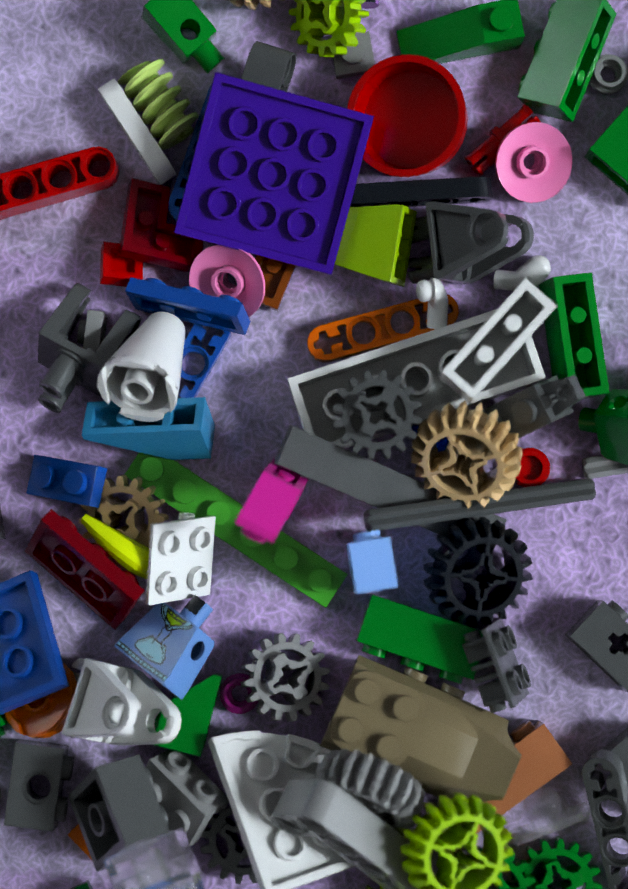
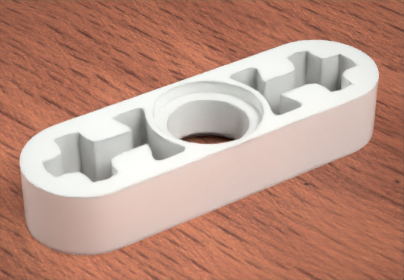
(137, 131)

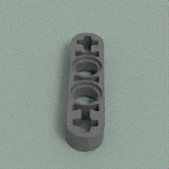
(605, 825)

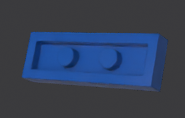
(188, 305)

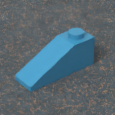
(178, 436)

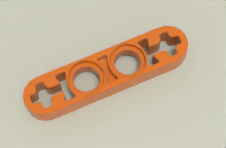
(381, 323)

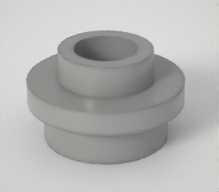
(620, 72)

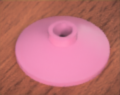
(550, 167)
(211, 271)

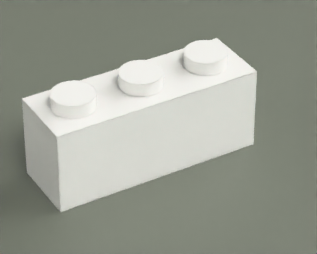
(497, 340)

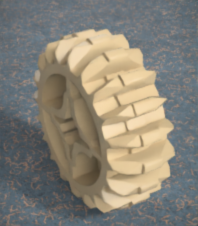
(472, 442)

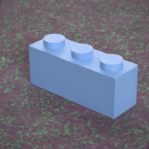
(371, 562)

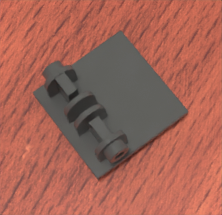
(513, 679)

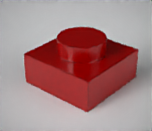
(117, 269)

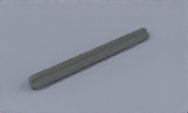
(447, 509)

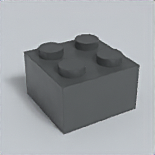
(117, 809)

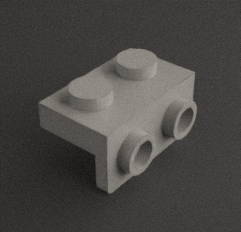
(185, 793)

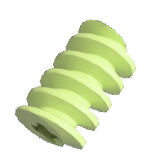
(158, 103)

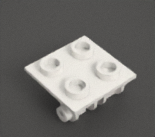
(180, 559)

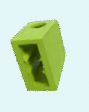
(378, 242)

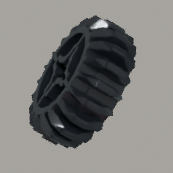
(478, 602)

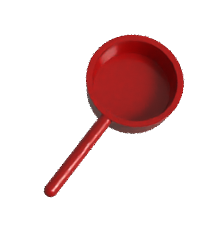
(415, 113)

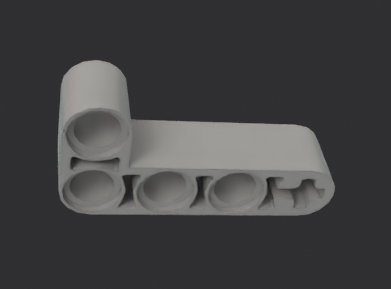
(346, 827)

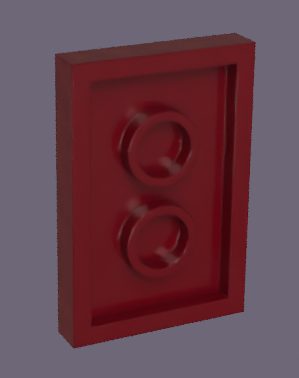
(84, 569)

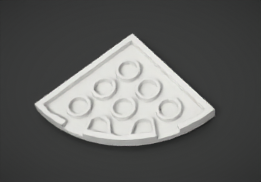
(254, 776)

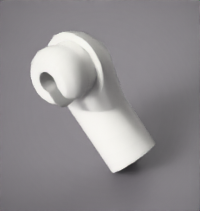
(534, 270)
(437, 298)

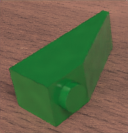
(466, 33)

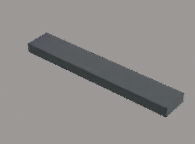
(359, 476)

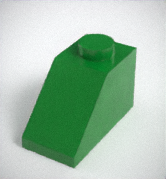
(196, 715)

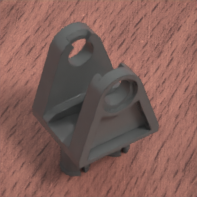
(465, 242)
(68, 362)

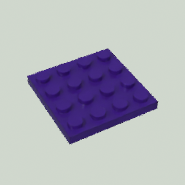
(273, 173)

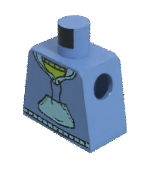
(170, 644)

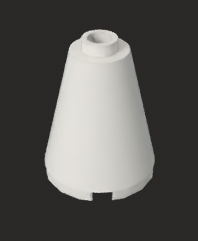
(146, 369)

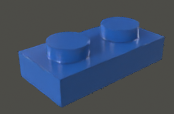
(66, 481)

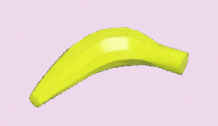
(122, 548)

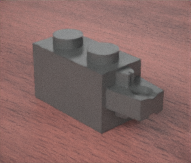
(539, 404)

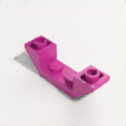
(271, 503)

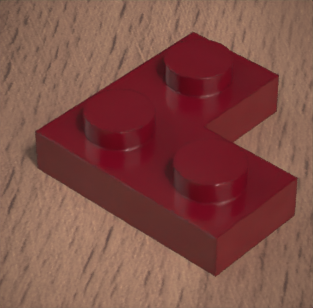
(147, 234)

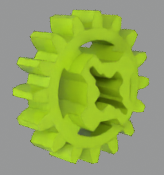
(328, 17)

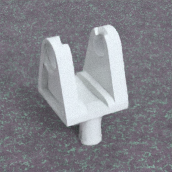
(118, 706)

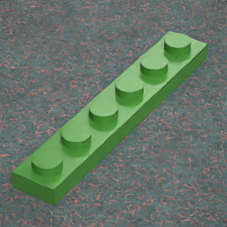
(283, 557)

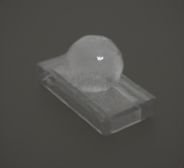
(546, 816)

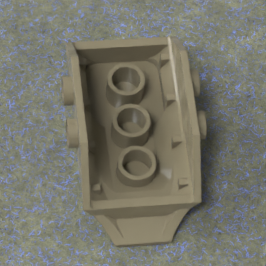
(424, 731)

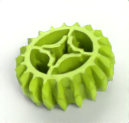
(463, 817)

